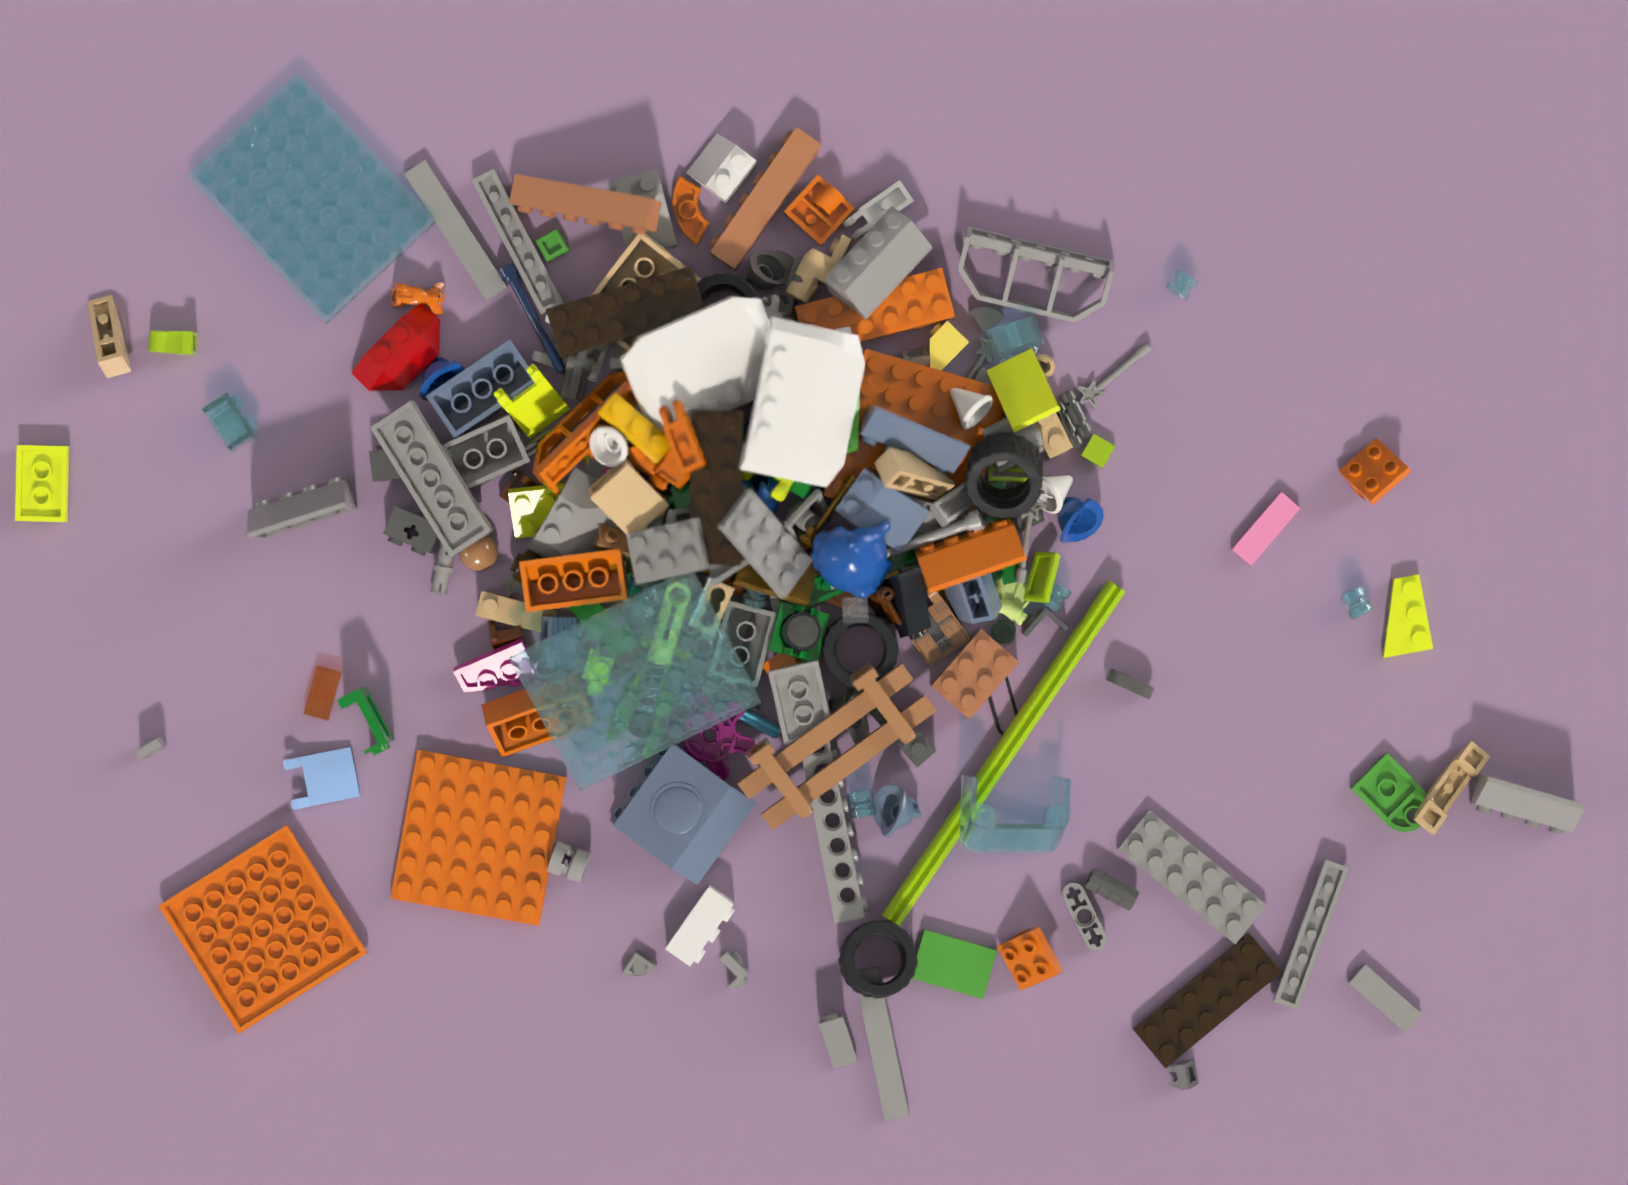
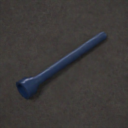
(510, 275)

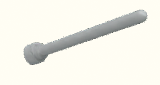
(973, 521)

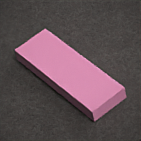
(1265, 528)

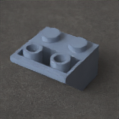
(974, 599)

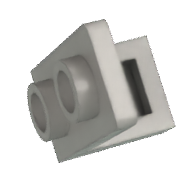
(837, 1039)

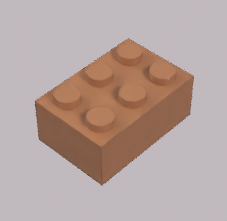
(974, 673)

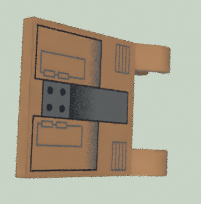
(945, 631)

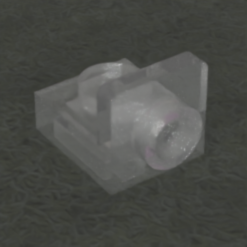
(855, 609)

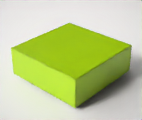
(1098, 451)

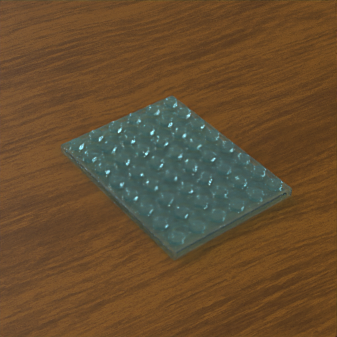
(312, 198)
(635, 679)

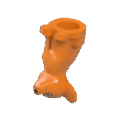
(413, 295)
(645, 465)

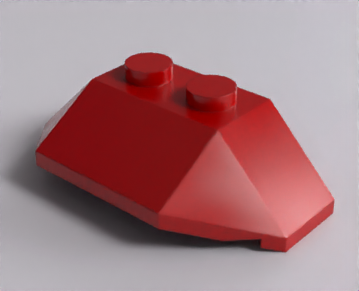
(401, 352)

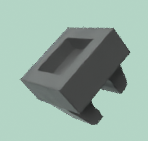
(1186, 1074)

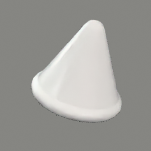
(970, 406)
(608, 446)
(1054, 492)

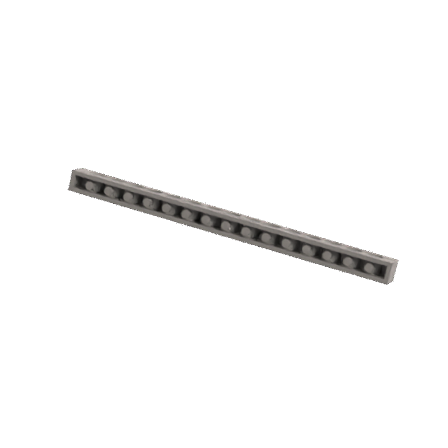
(842, 909)

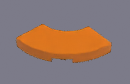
(687, 210)

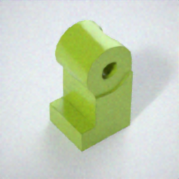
(173, 342)

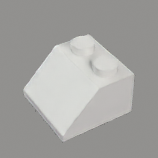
(722, 167)

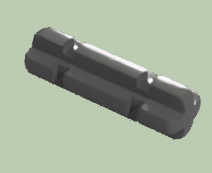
(1076, 413)
(1068, 425)

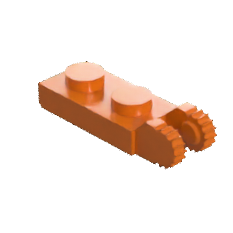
(682, 438)

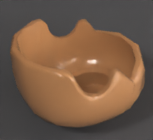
(480, 554)

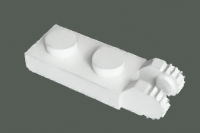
(872, 211)

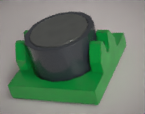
(800, 632)

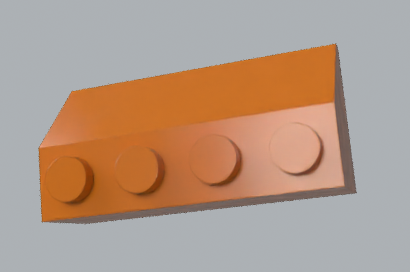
(970, 555)
(574, 580)
(514, 723)

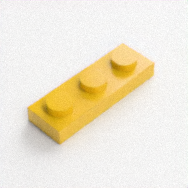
(635, 427)

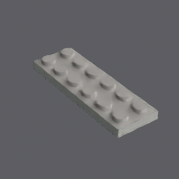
(431, 478)
(1191, 876)

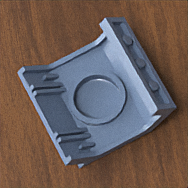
(682, 813)

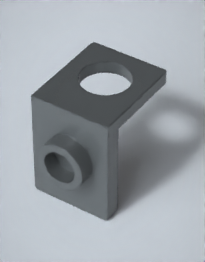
(1035, 619)

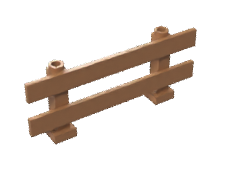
(875, 694)

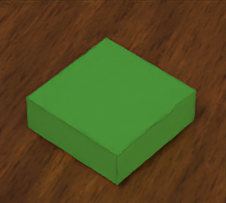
(552, 245)

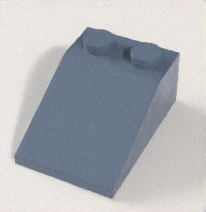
(872, 503)

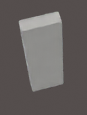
(1384, 998)

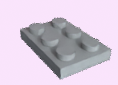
(667, 551)
(798, 698)

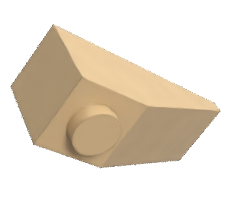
(108, 337)
(910, 474)
(510, 611)

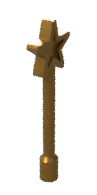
(808, 538)

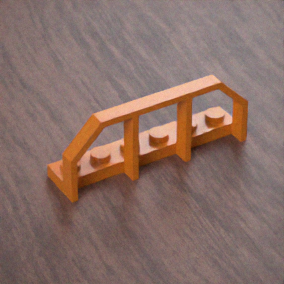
(576, 446)

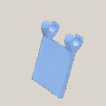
(327, 776)

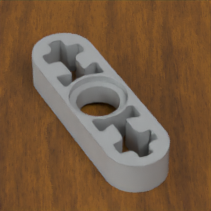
(1086, 935)

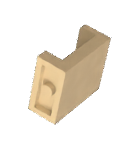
(628, 498)

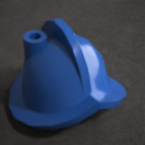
(437, 374)
(1079, 519)

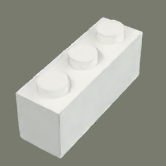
(701, 926)

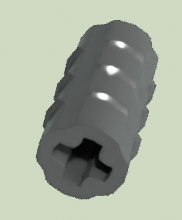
(1111, 889)

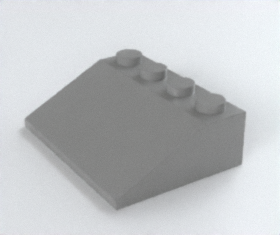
(301, 509)

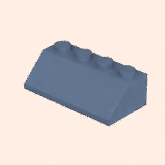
(469, 396)
(897, 432)

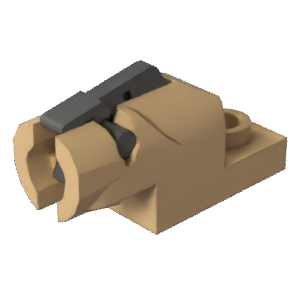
(813, 269)

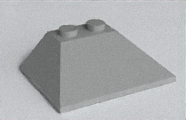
(571, 521)

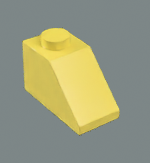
(944, 345)

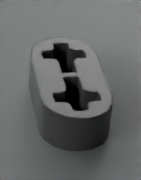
(1130, 683)

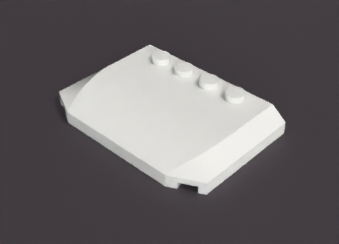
(701, 359)
(804, 403)

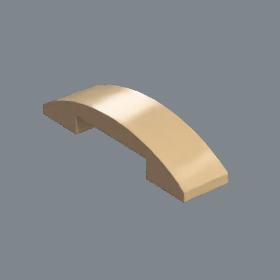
(1449, 786)

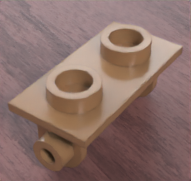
(611, 538)

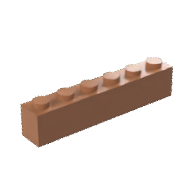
(765, 199)
(586, 203)

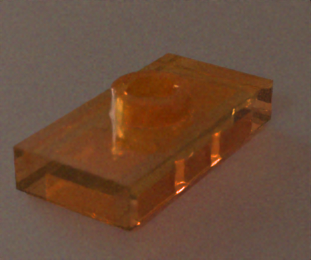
(322, 693)

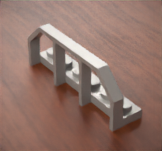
(1049, 256)

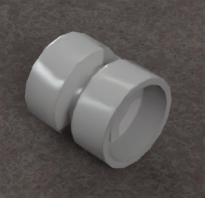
(577, 864)

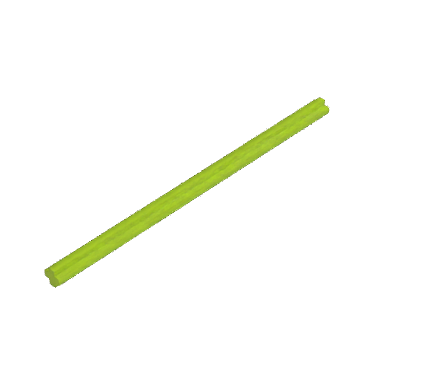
(1006, 748)

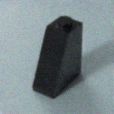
(910, 603)

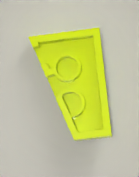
(1407, 619)

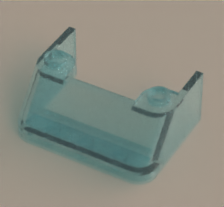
(982, 833)

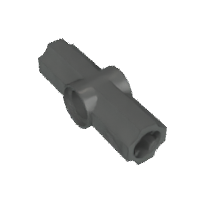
(578, 369)

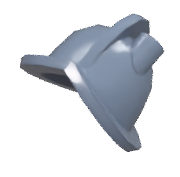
(894, 809)

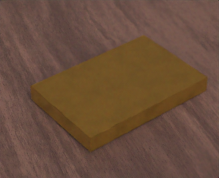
(800, 594)

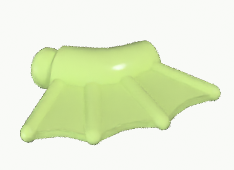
(1012, 601)

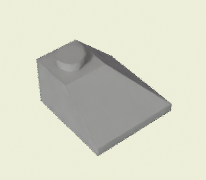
(804, 513)

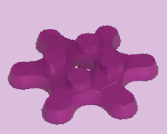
(717, 751)

